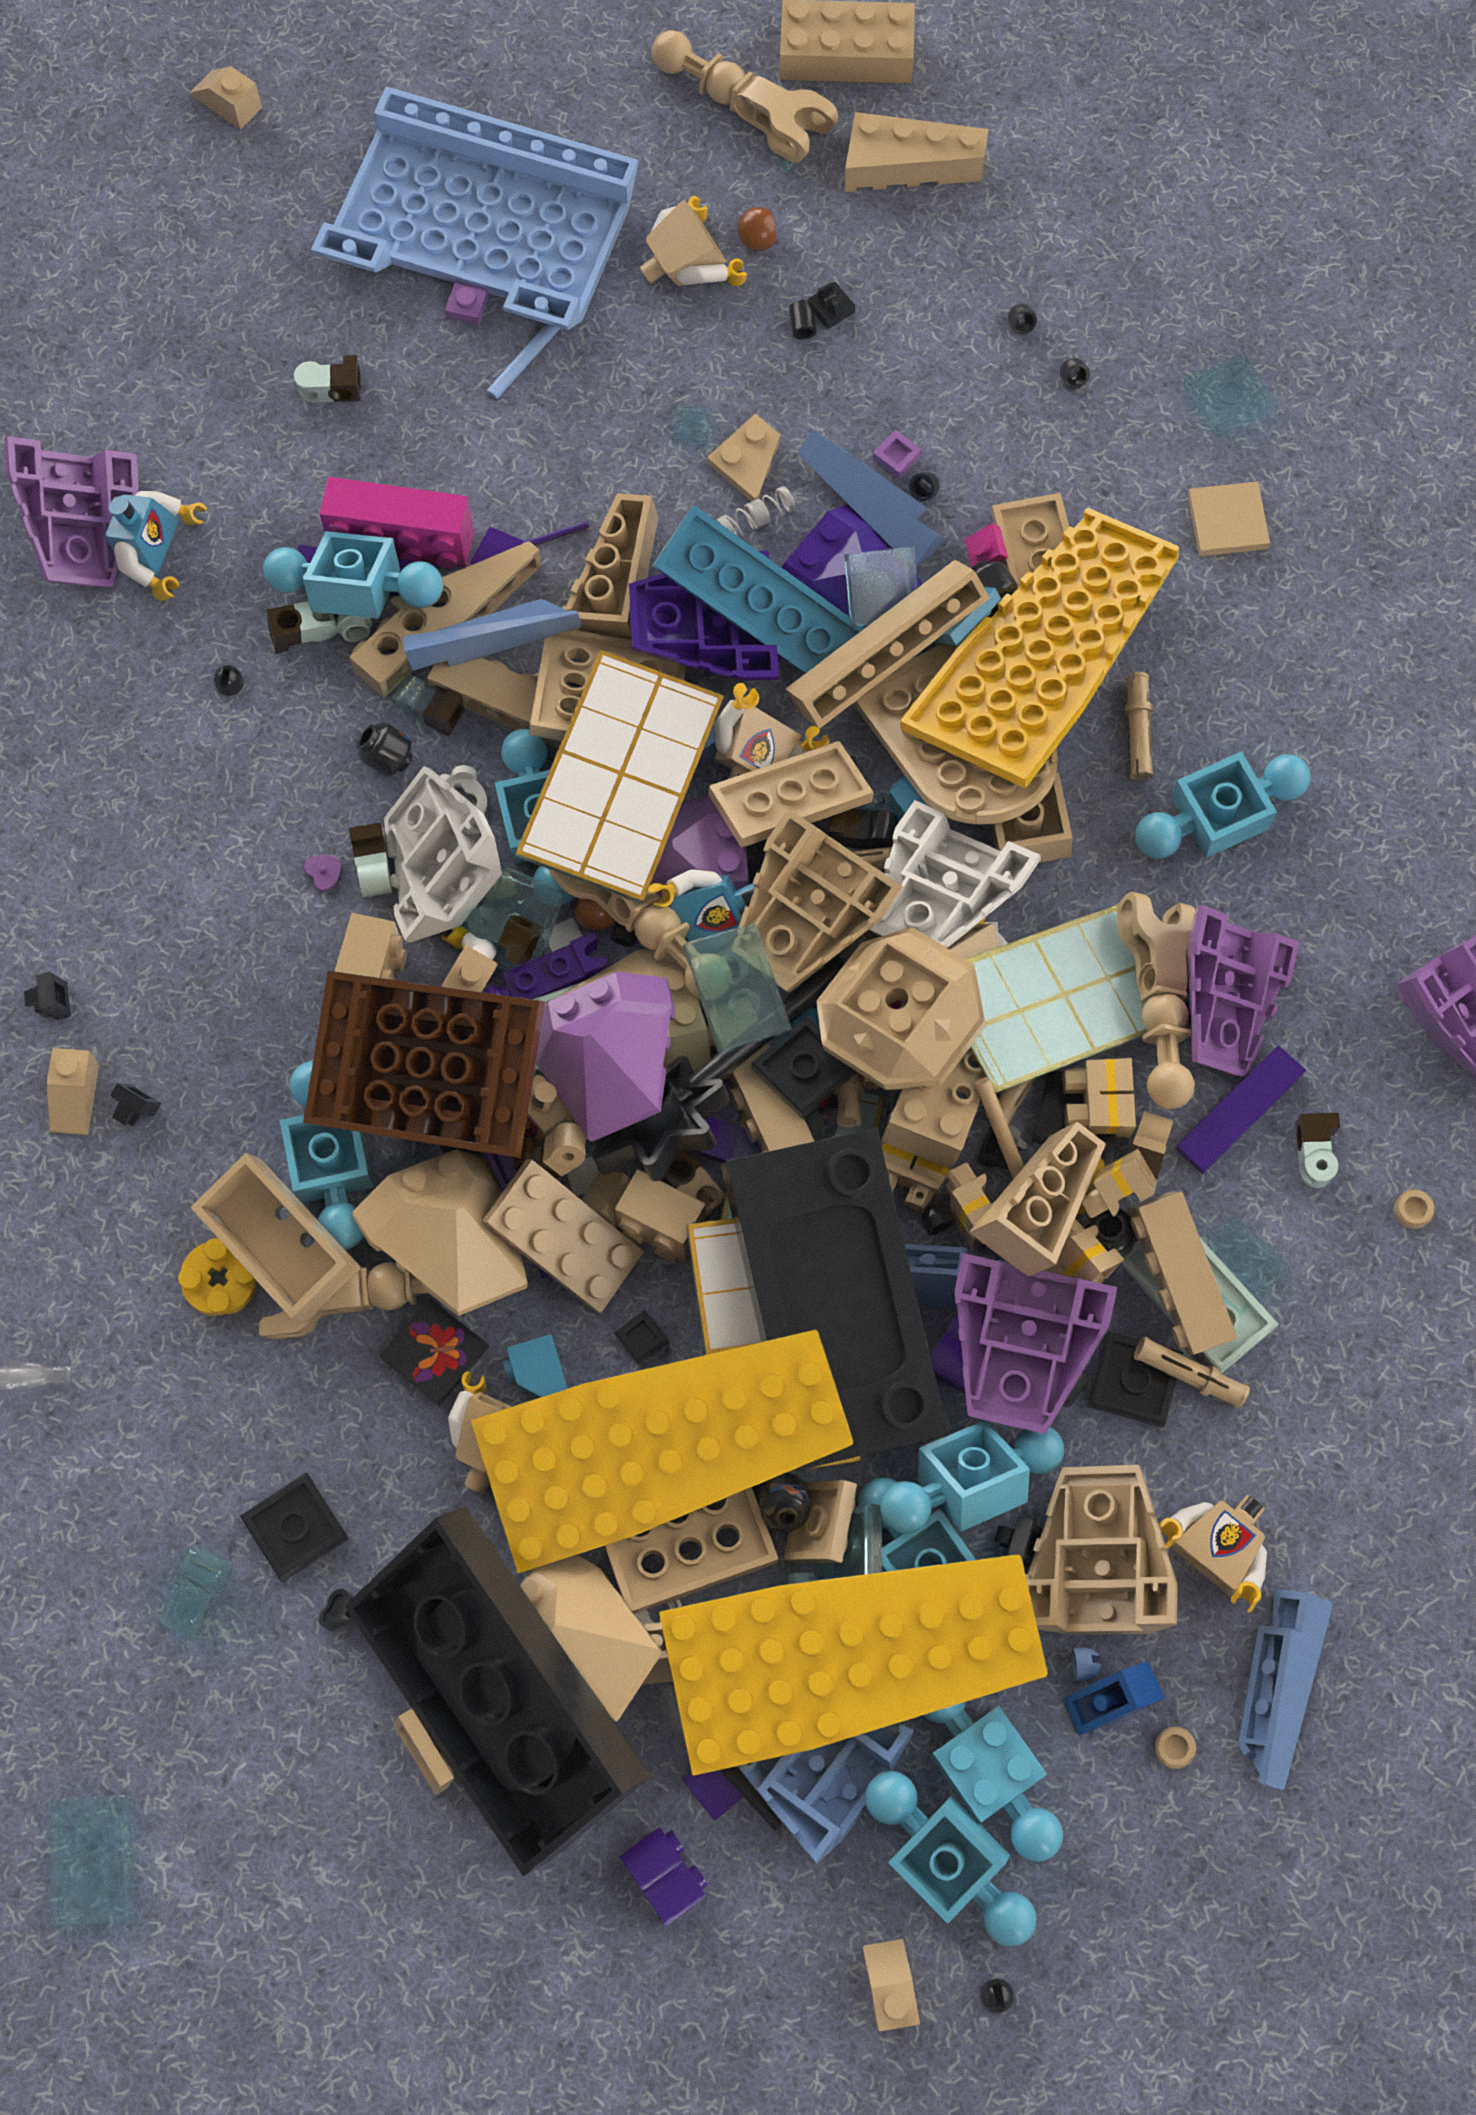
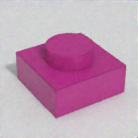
(986, 545)

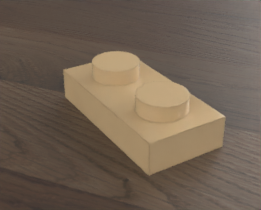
(423, 1751)

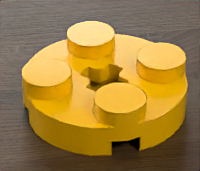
(217, 1299)

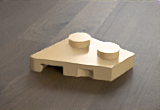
(747, 456)

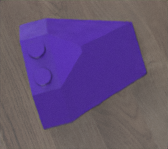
(820, 556)
(684, 630)

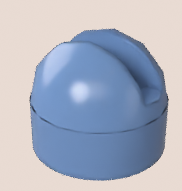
(1083, 1663)

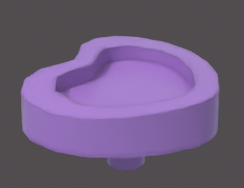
(324, 870)

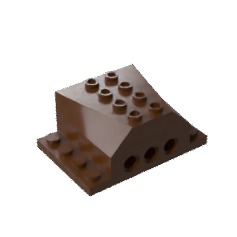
(424, 1063)

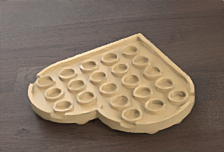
(939, 777)

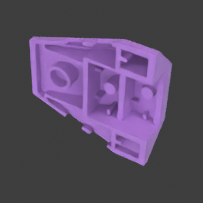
(67, 507)
(701, 843)
(1233, 988)
(1445, 1002)
(608, 1050)
(1025, 1339)

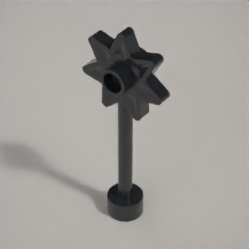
(698, 1095)

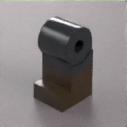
(863, 828)

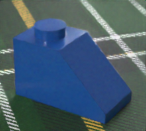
(1114, 1697)

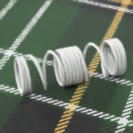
(757, 512)

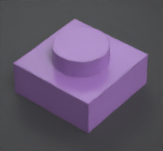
(466, 303)
(897, 454)

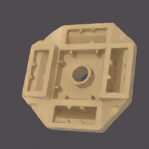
(908, 1043)

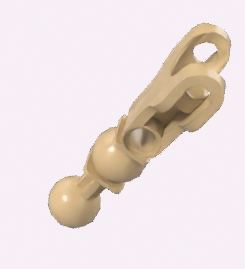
(758, 101)
(653, 925)
(1162, 982)
(381, 1287)

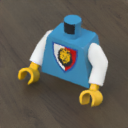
(142, 534)
(704, 901)

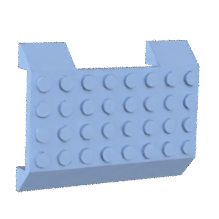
(483, 207)

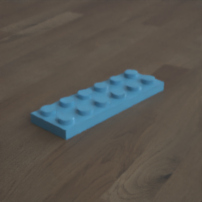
(753, 592)

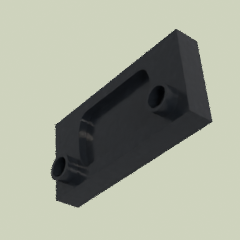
(832, 1259)
(495, 1690)

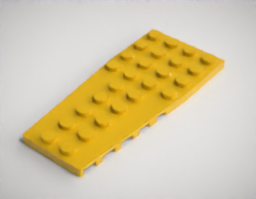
(1044, 652)
(656, 1444)
(845, 1656)

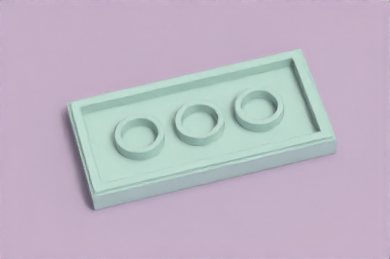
(1249, 1328)

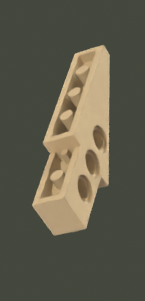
(467, 595)

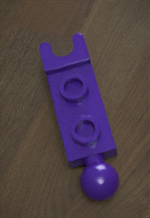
(552, 971)

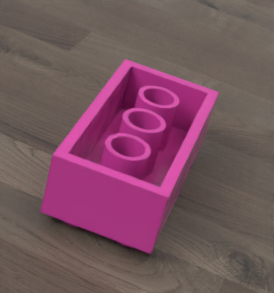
(421, 522)

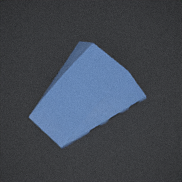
(824, 1788)

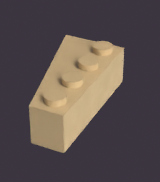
(912, 152)
(616, 561)
(1041, 1202)
(1182, 1272)

